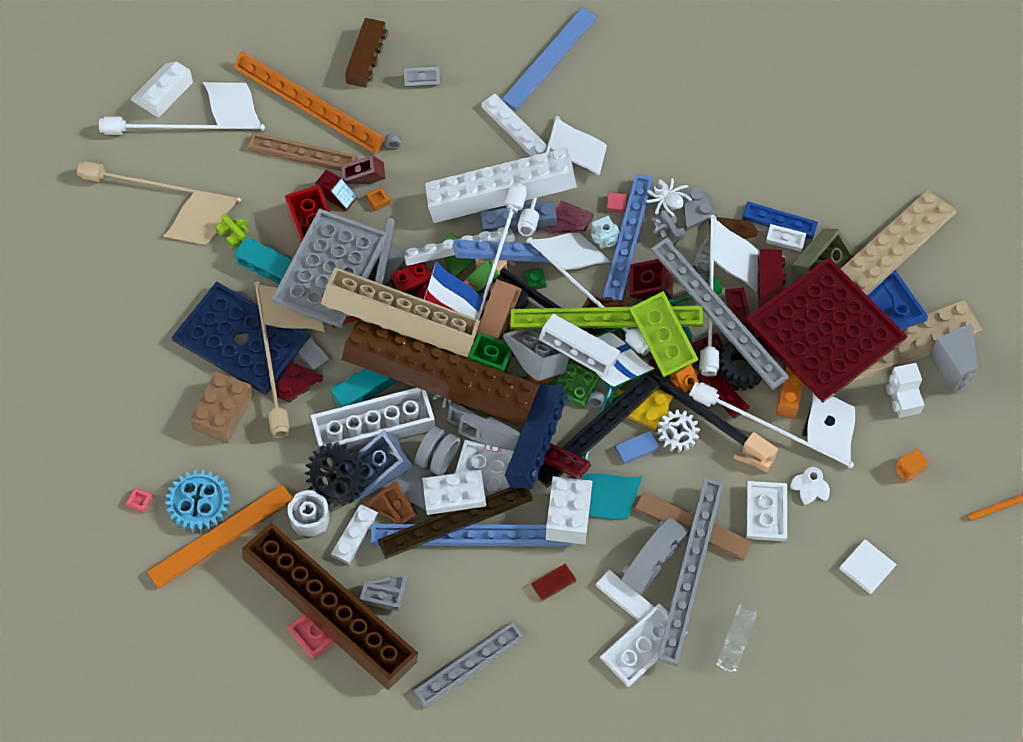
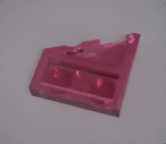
(570, 219)

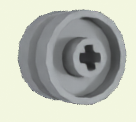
(437, 451)

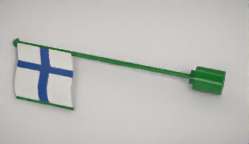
(628, 364)

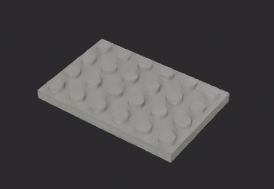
(327, 244)

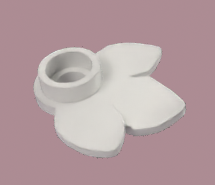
(811, 488)

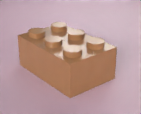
(221, 407)

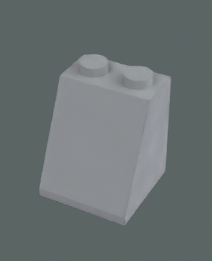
(956, 357)

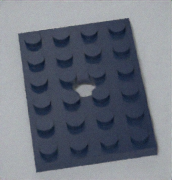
(211, 334)

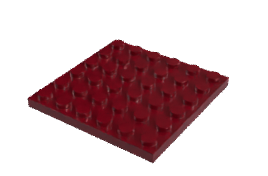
(825, 329)

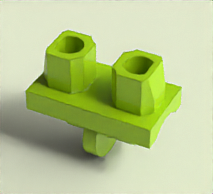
(236, 228)

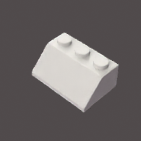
(163, 88)

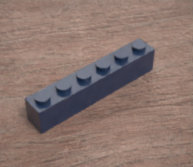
(536, 436)

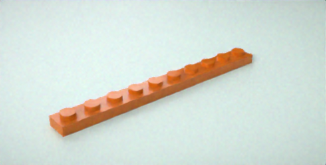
(309, 102)

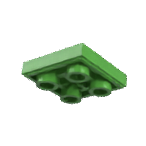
(577, 383)

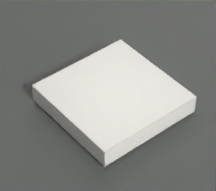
(867, 566)

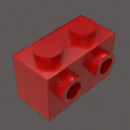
(411, 279)

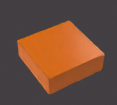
(378, 199)

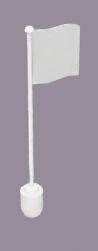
(229, 104)
(583, 150)
(576, 252)
(736, 258)
(828, 440)

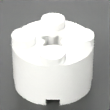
(304, 523)

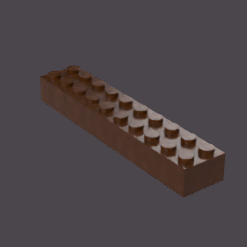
(440, 372)
(330, 606)

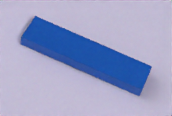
(766, 216)

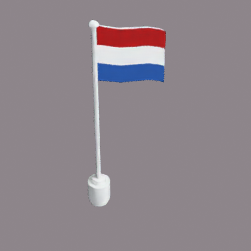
(457, 295)

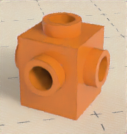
(684, 378)

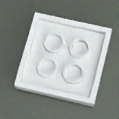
(492, 465)

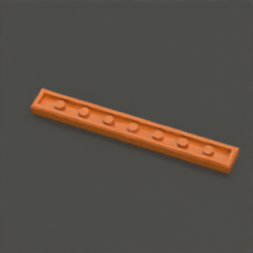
(219, 536)

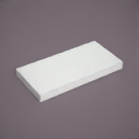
(638, 647)

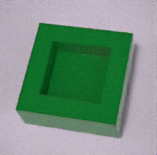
(535, 278)

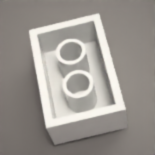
(568, 510)

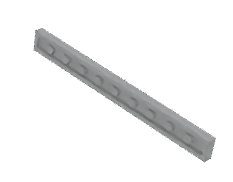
(720, 314)
(690, 572)

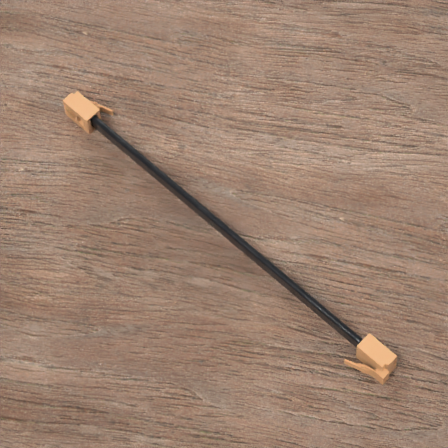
(758, 450)

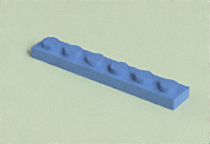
(488, 250)

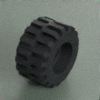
(732, 375)

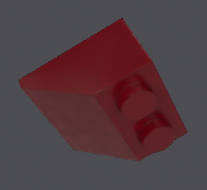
(650, 279)

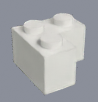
(904, 390)

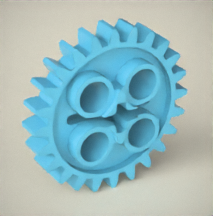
(216, 502)

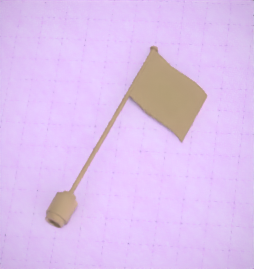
(197, 216)
(282, 317)

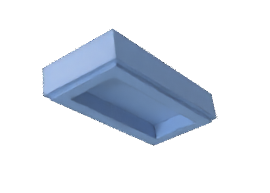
(637, 447)

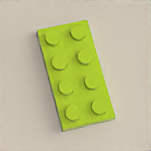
(663, 334)

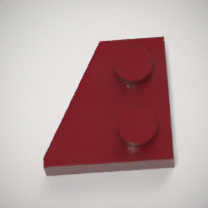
(296, 381)

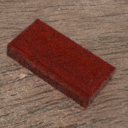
(553, 582)

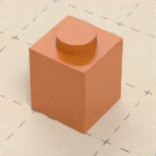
(911, 465)

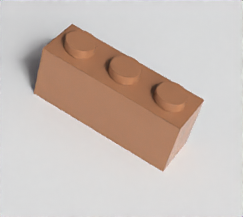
(498, 309)

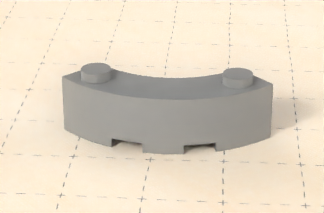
(660, 546)

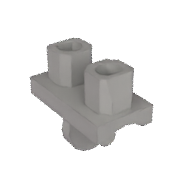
(666, 228)

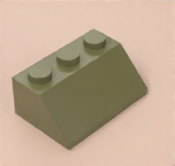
(826, 244)

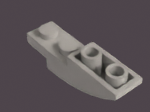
(482, 430)

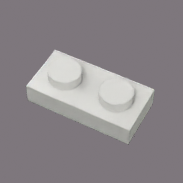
(786, 238)

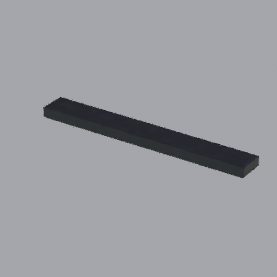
(604, 423)

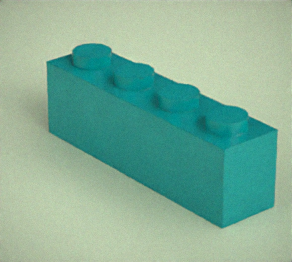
(262, 260)
(360, 387)

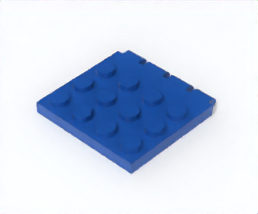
(898, 302)

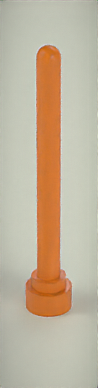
(995, 507)

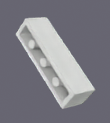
(579, 345)

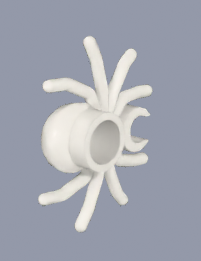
(670, 199)

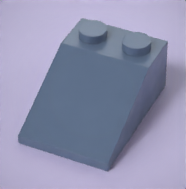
(384, 462)

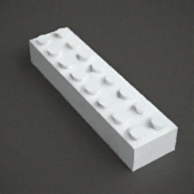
(489, 186)

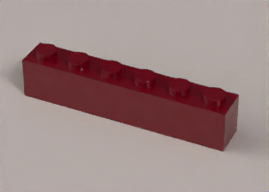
(770, 280)

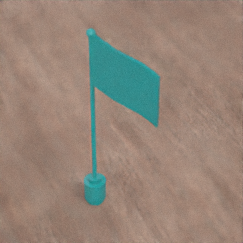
(611, 494)

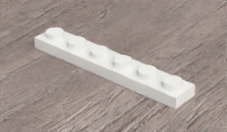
(514, 126)
(445, 249)

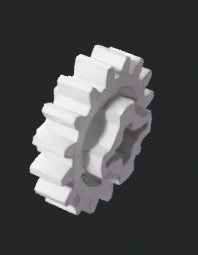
(671, 429)

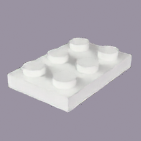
(454, 492)
(766, 511)

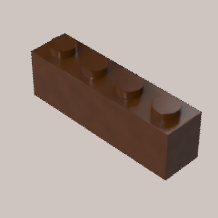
(366, 52)

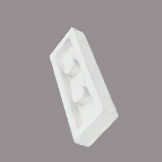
(354, 534)

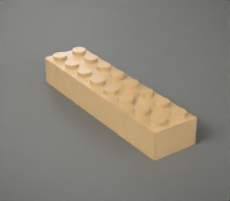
(400, 312)

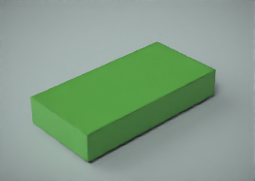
(480, 276)

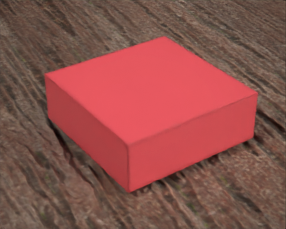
(616, 202)
(139, 500)

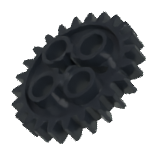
(340, 456)

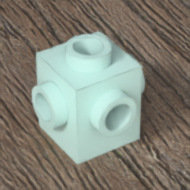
(604, 232)

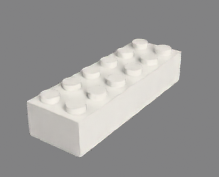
(359, 423)

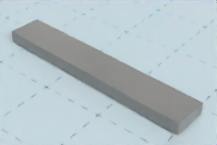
(468, 665)

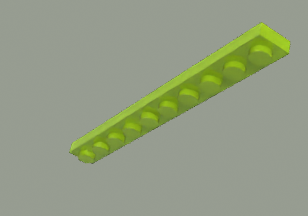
(597, 317)

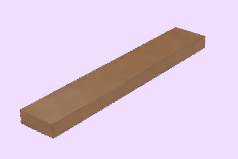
(299, 152)
(720, 537)

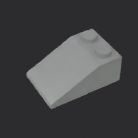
(534, 355)

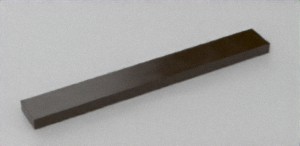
(452, 521)

